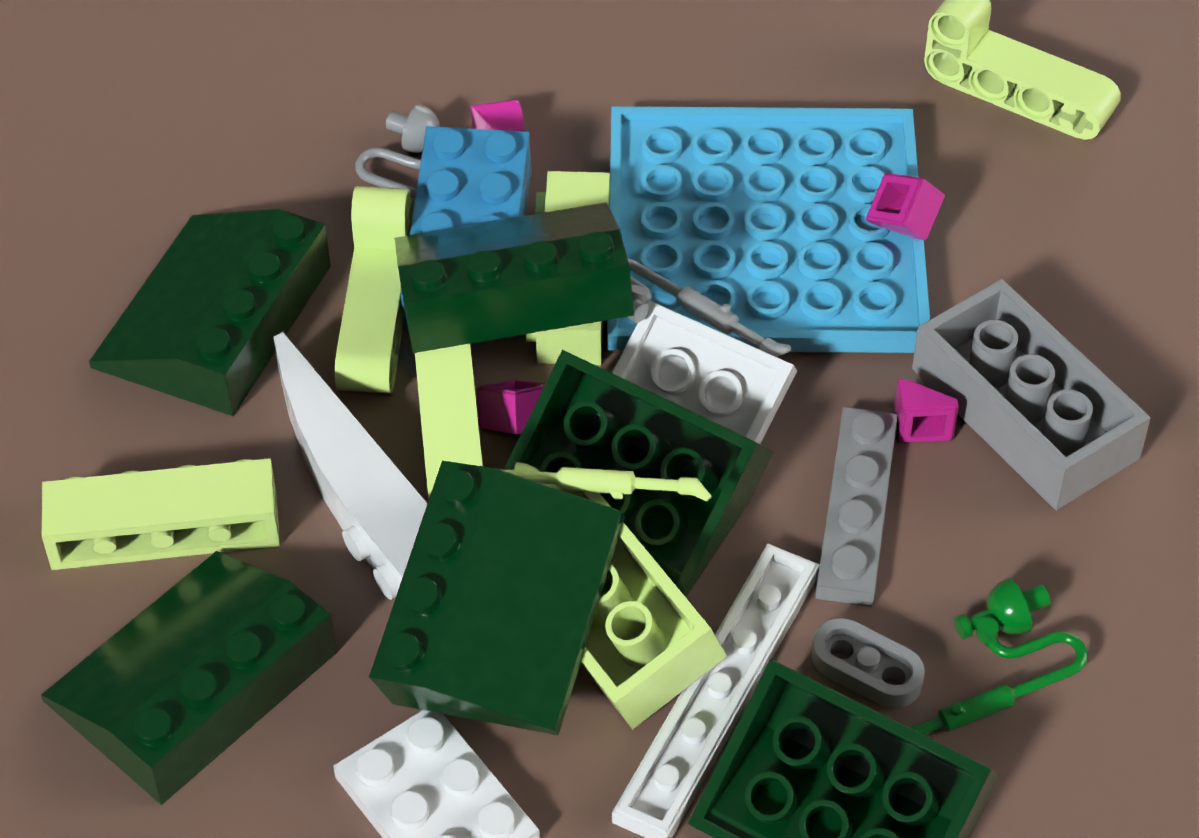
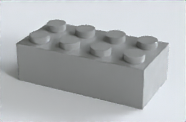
(1030, 394)

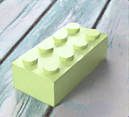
(644, 633)

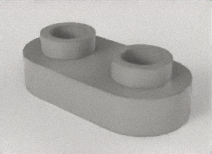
(869, 664)

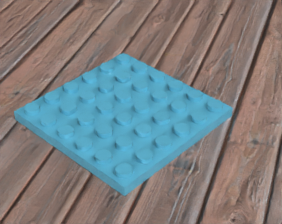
(772, 220)

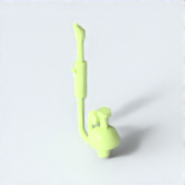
(608, 481)

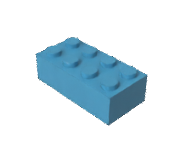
(470, 179)

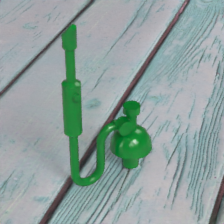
(1009, 612)

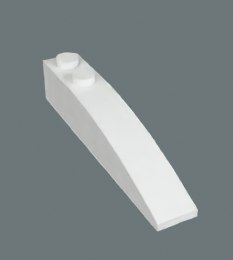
(353, 474)

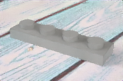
(856, 507)

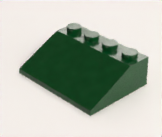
(513, 277)
(215, 304)
(612, 424)
(496, 599)
(194, 671)
(835, 769)

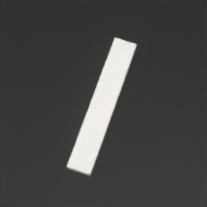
(713, 704)

